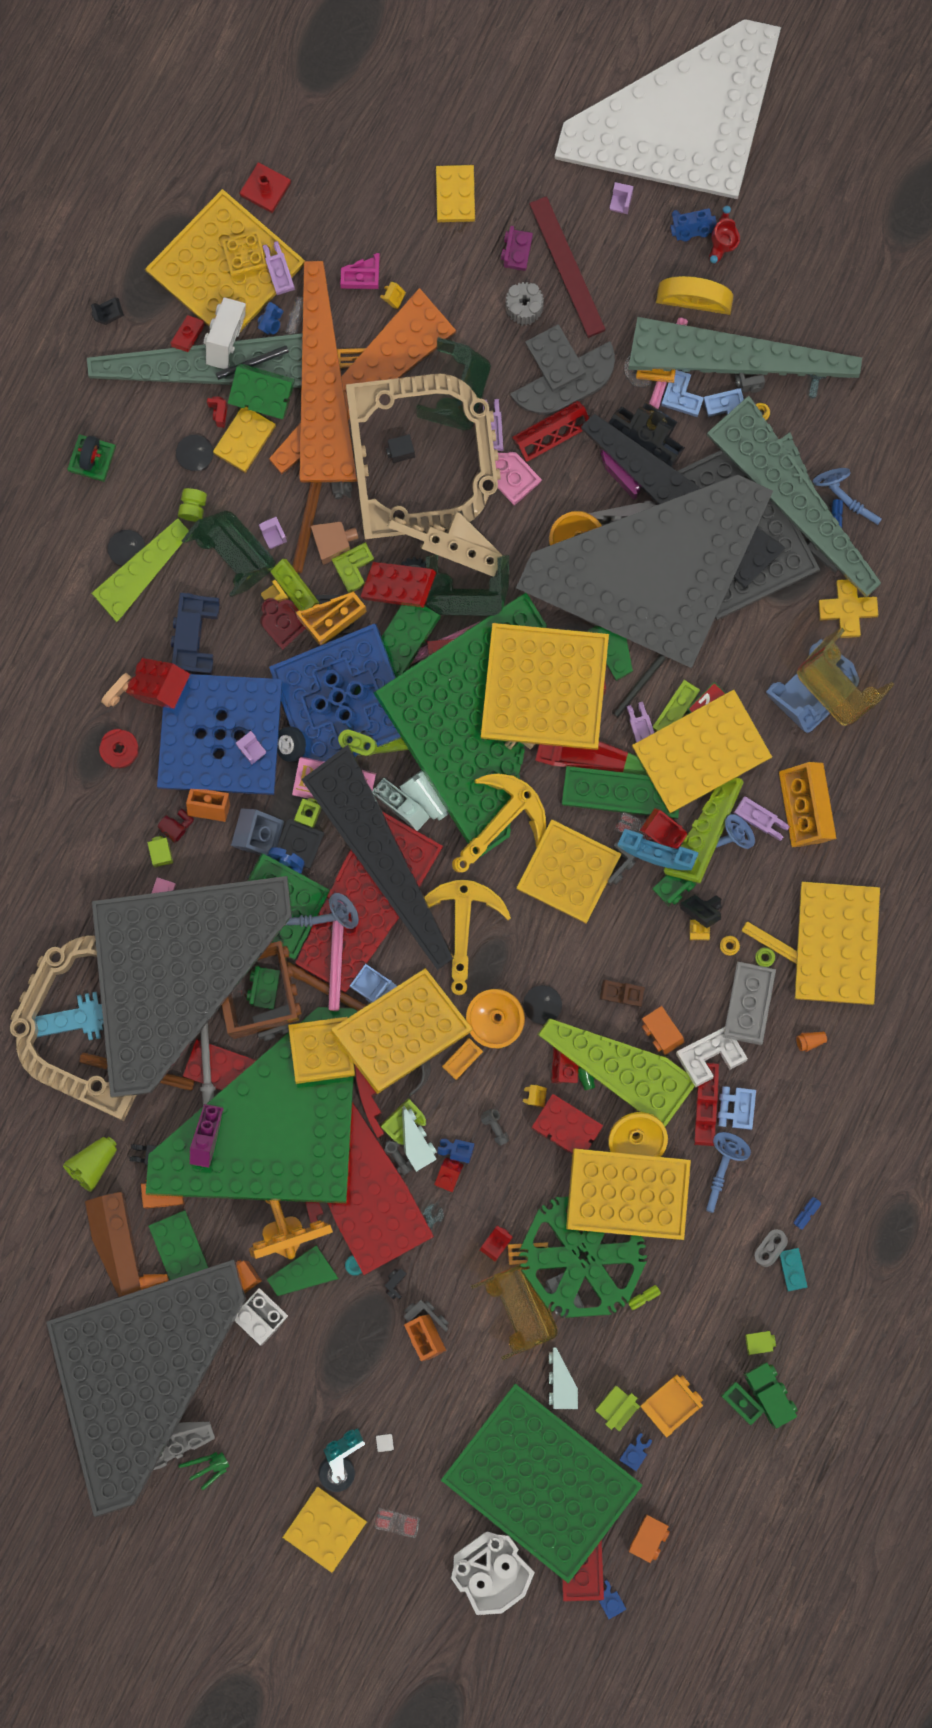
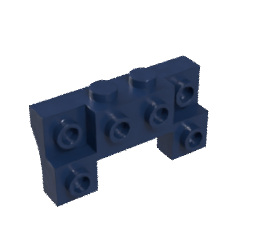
(188, 633)

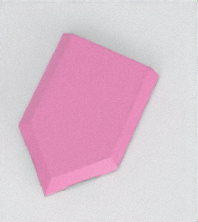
(516, 477)

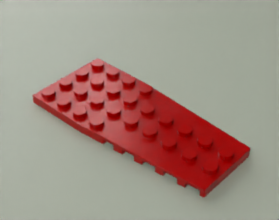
(373, 909)
(380, 1212)

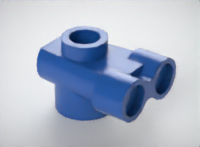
(269, 321)

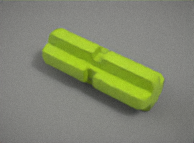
(647, 1295)

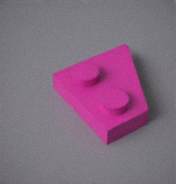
(361, 274)

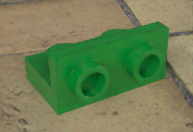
(671, 888)
(264, 987)

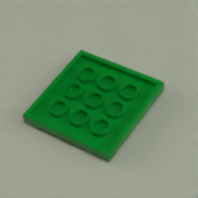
(305, 899)

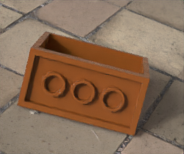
(291, 991)

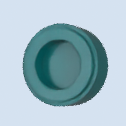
(352, 1266)

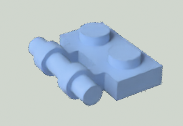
(743, 1108)

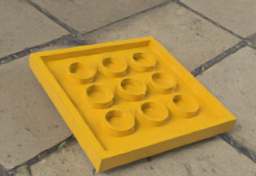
(568, 871)

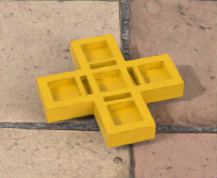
(848, 608)

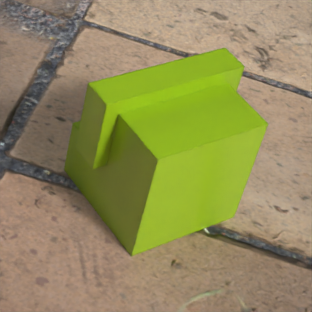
(617, 1408)

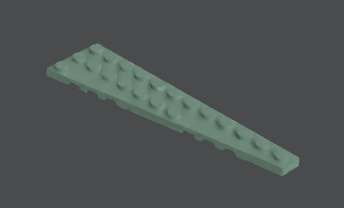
(692, 348)
(191, 366)
(764, 460)

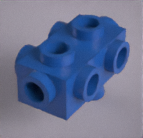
(692, 224)

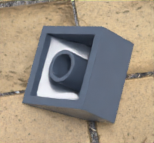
(256, 831)

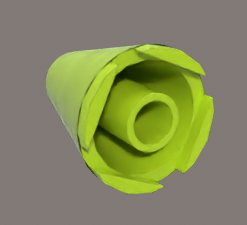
(91, 1162)

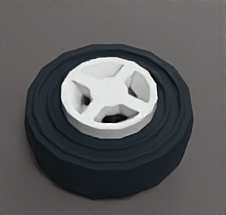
(291, 744)

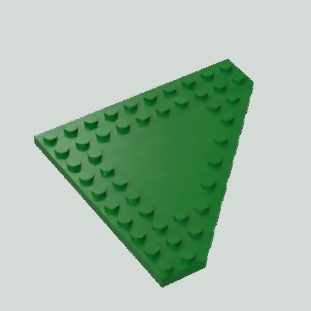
(440, 719)
(272, 1136)

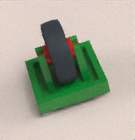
(91, 457)

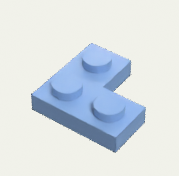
(680, 400)
(723, 402)

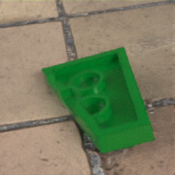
(618, 654)
(302, 1273)

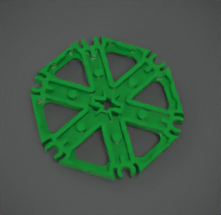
(574, 1273)

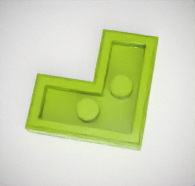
(348, 564)

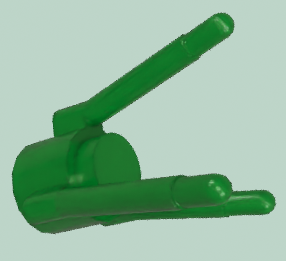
(217, 1463)

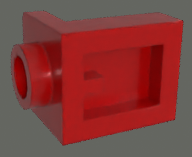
(220, 412)

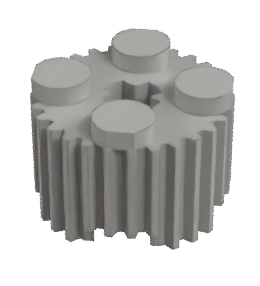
(527, 294)

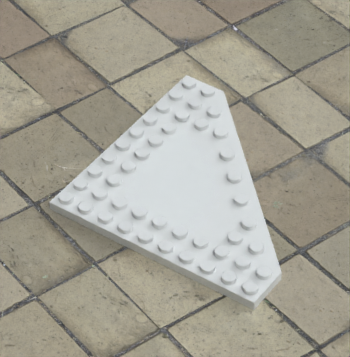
(684, 120)

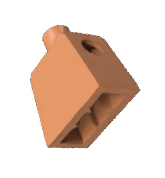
(332, 540)

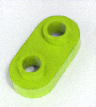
(358, 742)

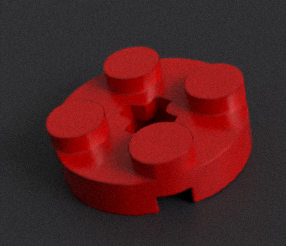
(117, 759)

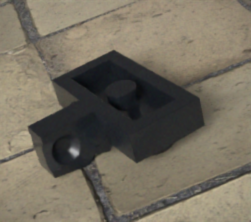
(703, 911)

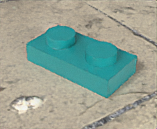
(793, 1269)

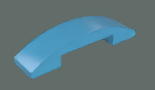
(656, 853)

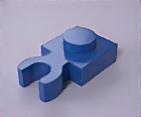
(458, 1150)
(634, 1455)
(612, 1602)

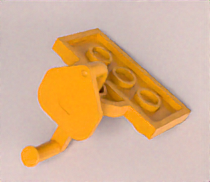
(286, 1234)

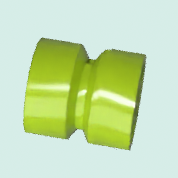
(192, 504)

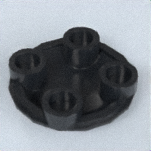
(194, 453)
(124, 546)
(542, 1004)

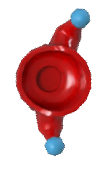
(724, 236)

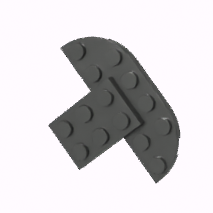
(564, 374)

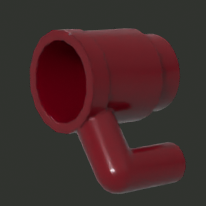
(172, 828)

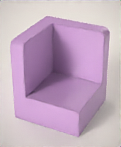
(621, 198)
(272, 533)
(250, 748)

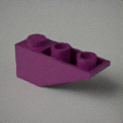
(620, 476)
(205, 1136)

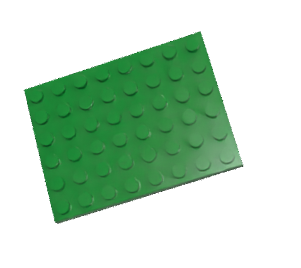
(541, 1483)

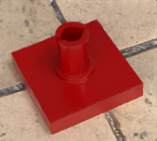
(265, 187)

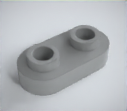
(769, 1248)

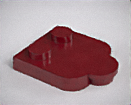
(281, 621)

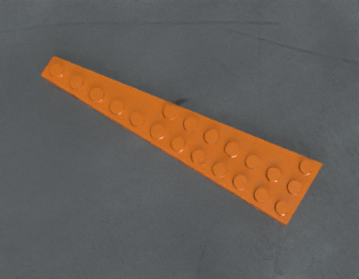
(394, 352)
(325, 429)

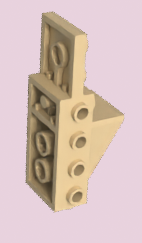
(459, 534)

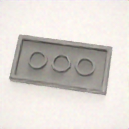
(749, 1003)

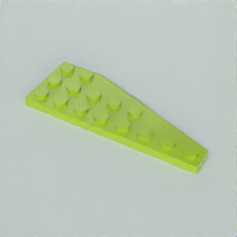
(635, 1075)

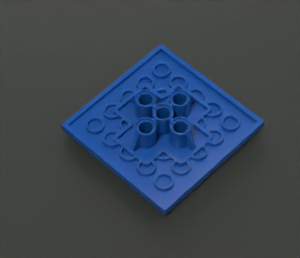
(356, 661)
(190, 761)

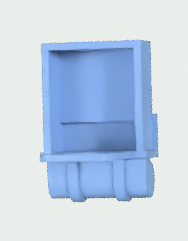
(371, 984)

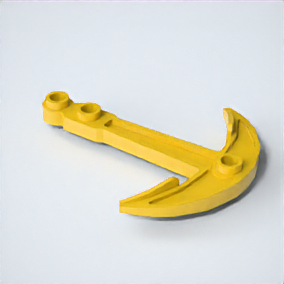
(505, 816)
(463, 901)

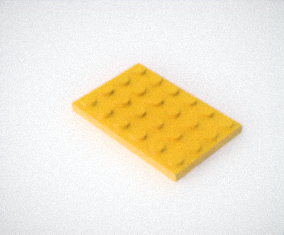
(701, 751)
(837, 943)
(401, 1030)
(628, 1194)

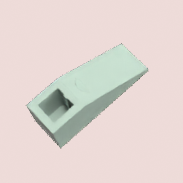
(401, 804)
(415, 1146)
(564, 1388)

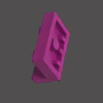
(517, 249)

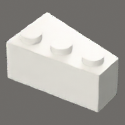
(223, 332)

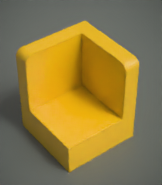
(274, 591)

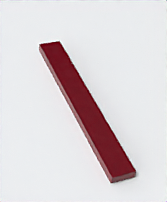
(567, 267)

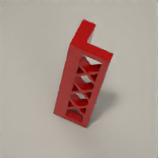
(547, 426)

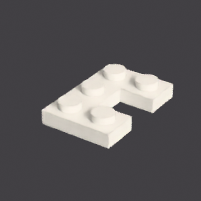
(695, 1055)

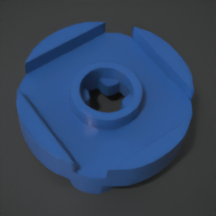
(293, 861)

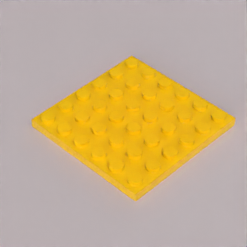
(197, 267)
(544, 686)

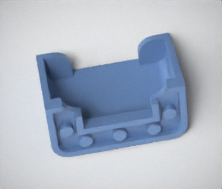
(800, 703)

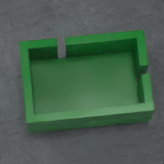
(261, 391)
(771, 1395)

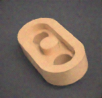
(112, 697)

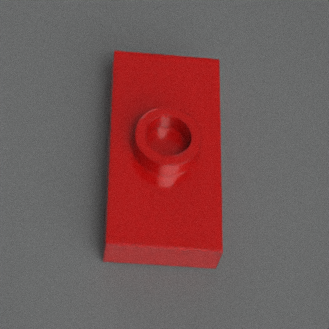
(187, 333)

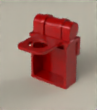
(663, 830)

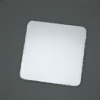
(384, 1443)

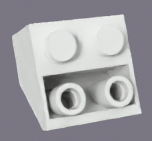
(260, 1317)

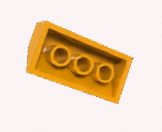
(807, 804)

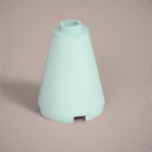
(422, 792)

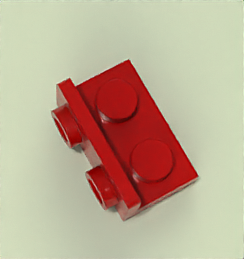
(563, 1069)

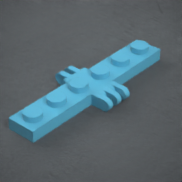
(86, 1017)

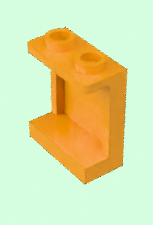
(672, 1405)

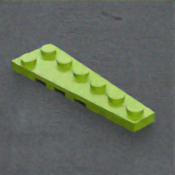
(132, 578)
(708, 829)

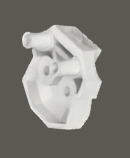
(501, 1586)

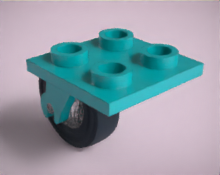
(336, 1470)

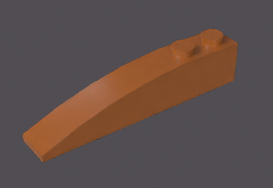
(114, 1241)

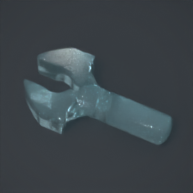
(814, 385)
(430, 1221)

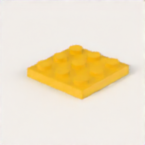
(317, 1052)
(324, 1529)

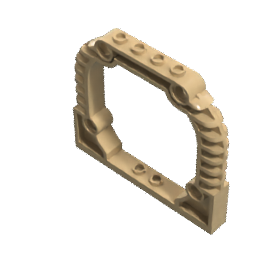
(364, 400)
(30, 1059)

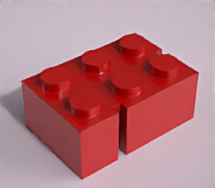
(157, 683)
(566, 1125)

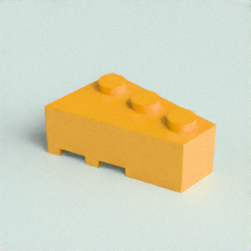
(332, 617)

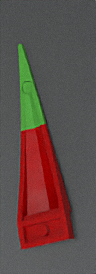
(605, 758)

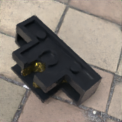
(650, 430)

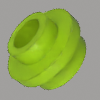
(769, 953)

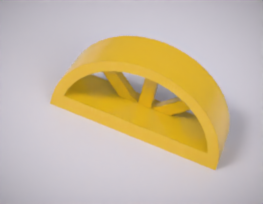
(695, 294)

